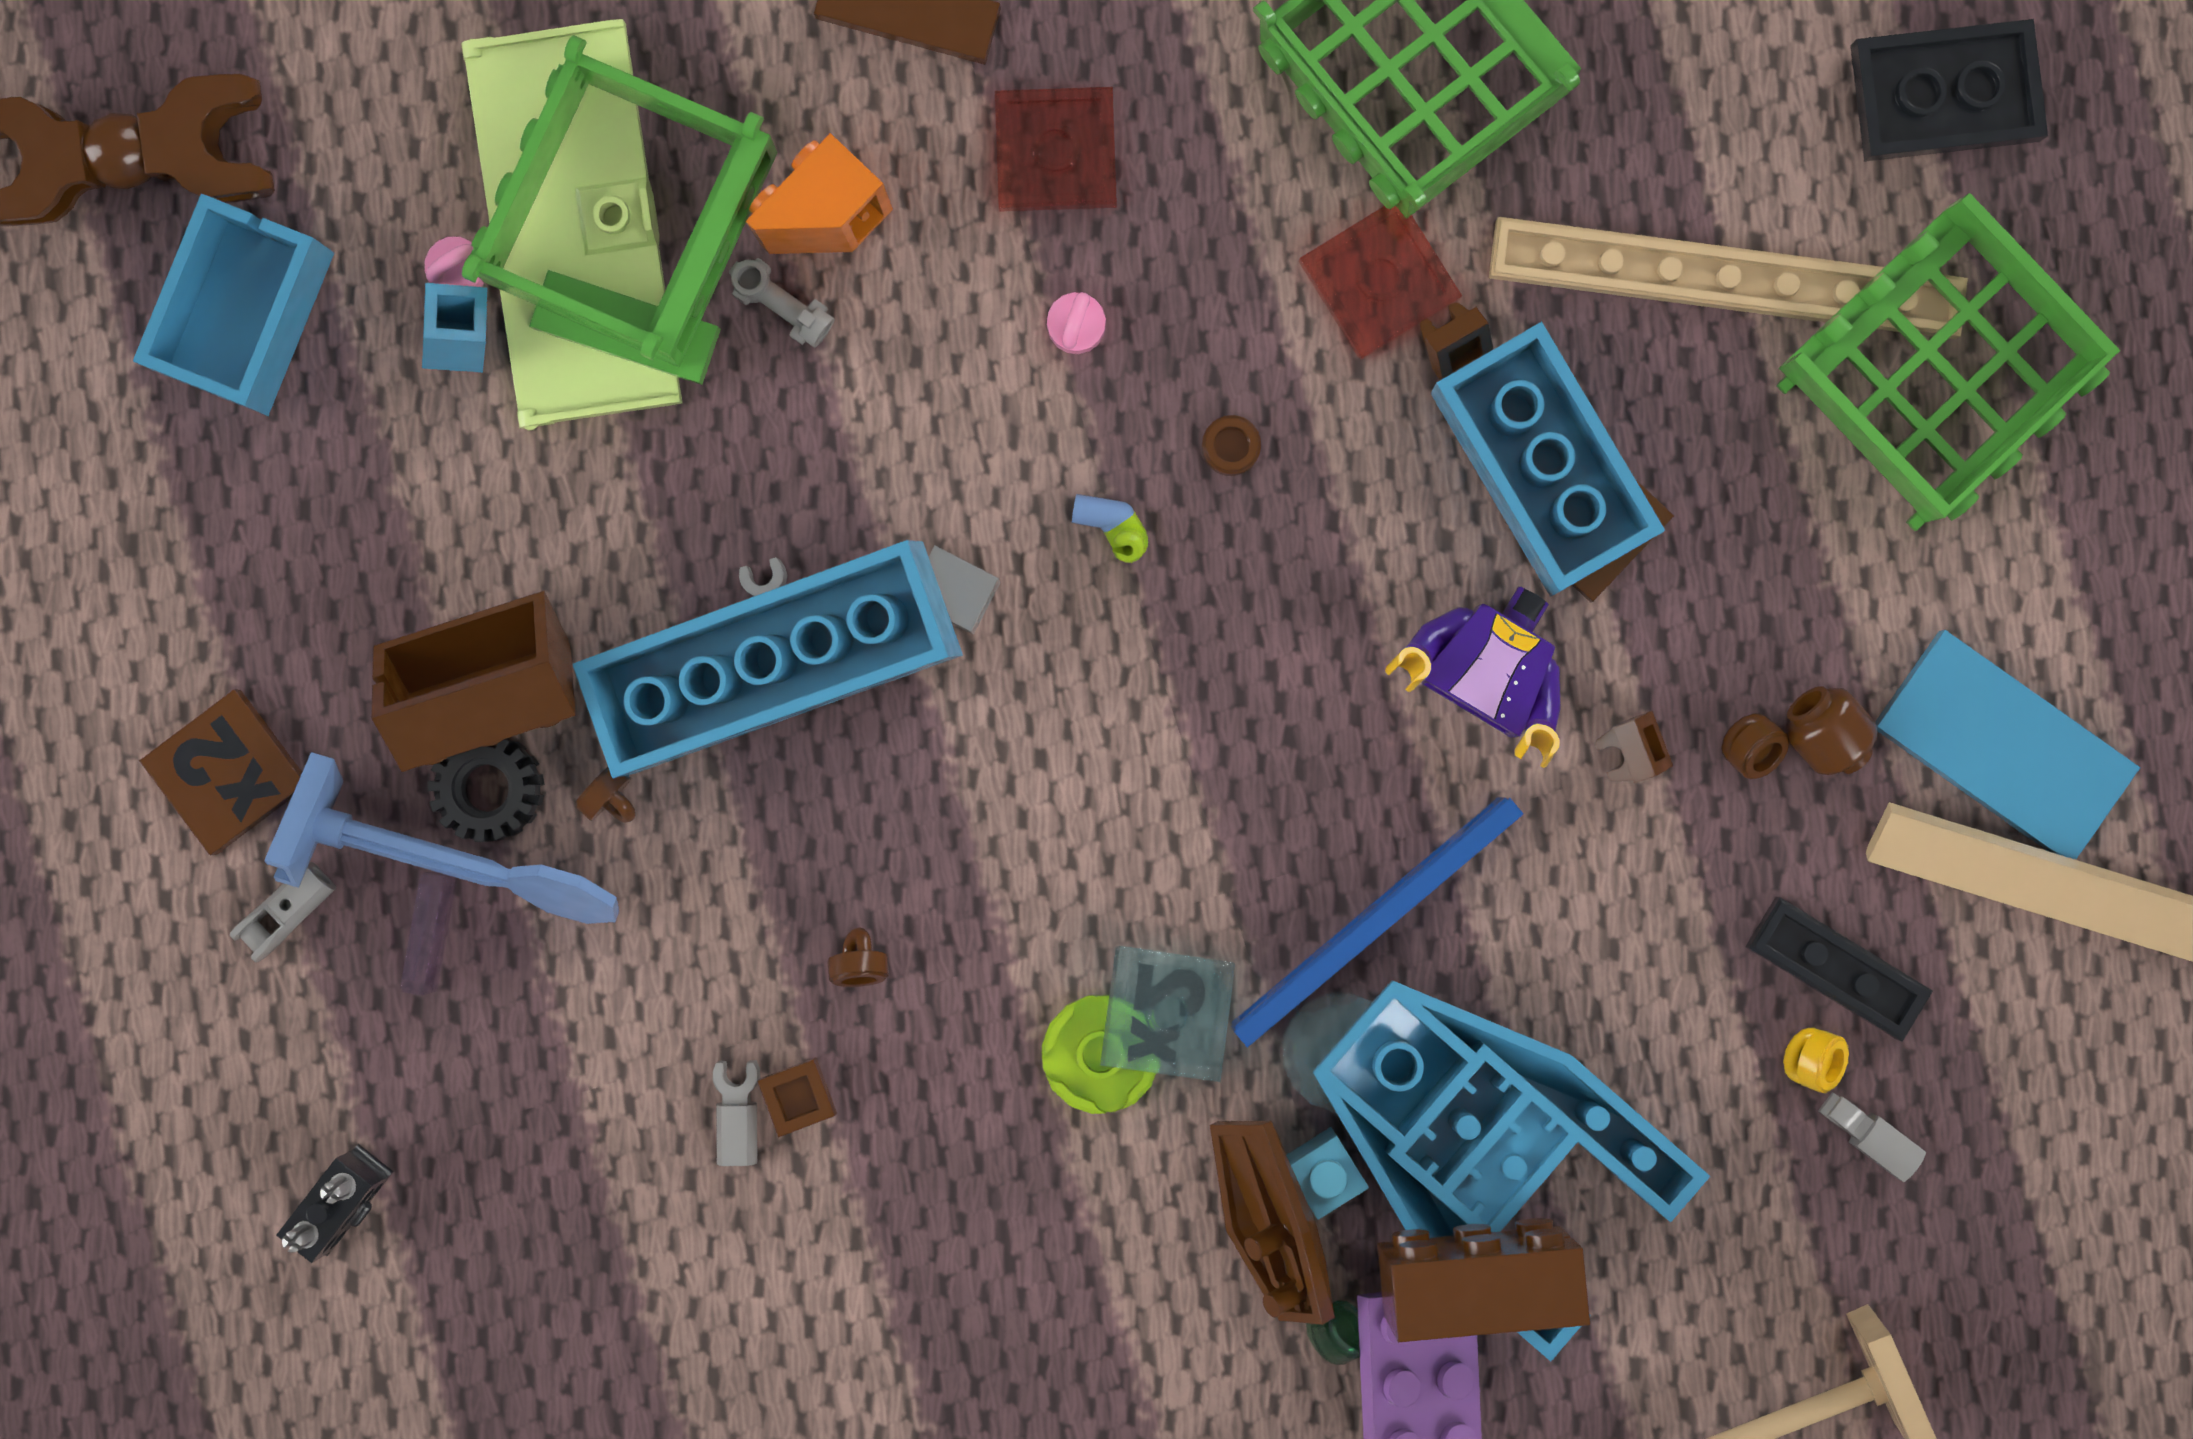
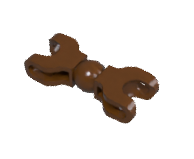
(125, 150)

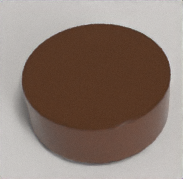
(1231, 445)

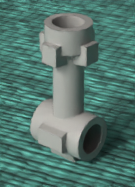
(754, 285)

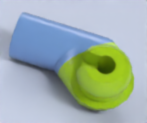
(1118, 523)

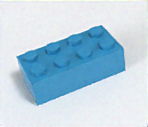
(1546, 459)

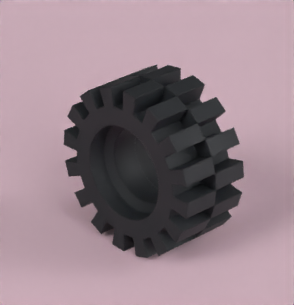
(502, 822)

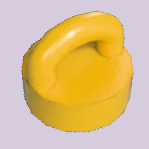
(1821, 1059)

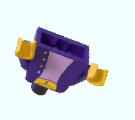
(1492, 669)

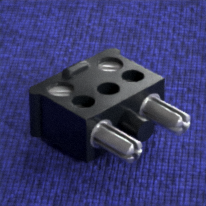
(334, 1204)

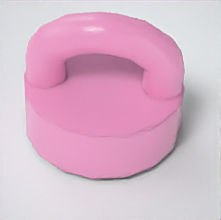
(446, 261)
(1076, 323)

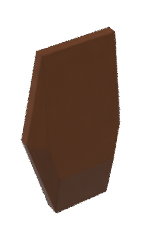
(1271, 1221)

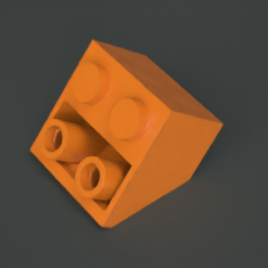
(821, 205)

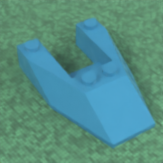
(1477, 1117)

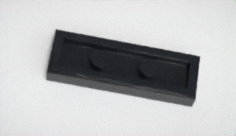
(1839, 969)

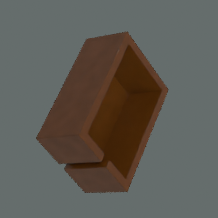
(472, 681)
(1482, 1281)

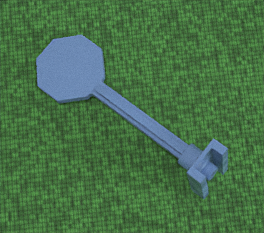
(314, 821)

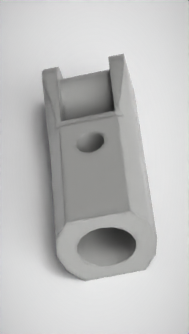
(288, 907)

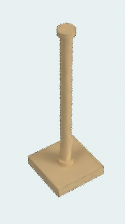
(1882, 1381)

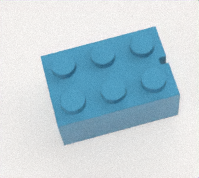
(234, 305)

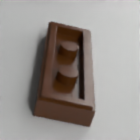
(943, 26)

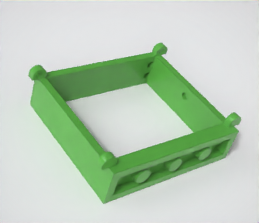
(711, 238)

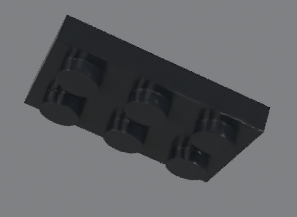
(1949, 90)

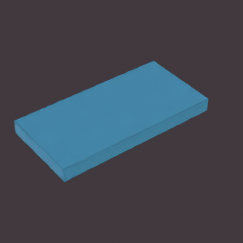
(2005, 746)

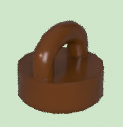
(1755, 746)
(605, 794)
(858, 963)

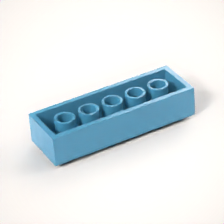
(767, 658)

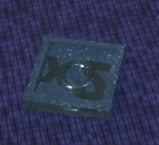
(1167, 1014)

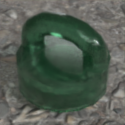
(1338, 1338)

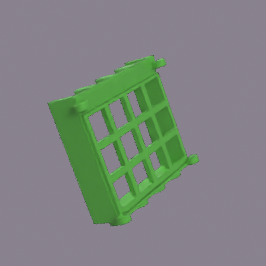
(1354, 136)
(1880, 300)

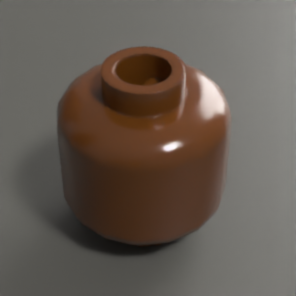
(1831, 730)

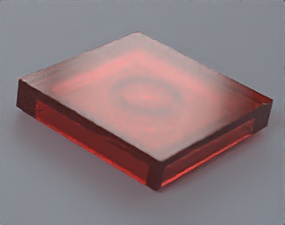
(1055, 149)
(1379, 279)

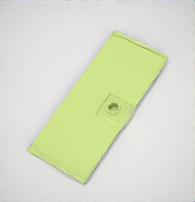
(586, 223)

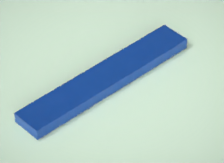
(1375, 919)

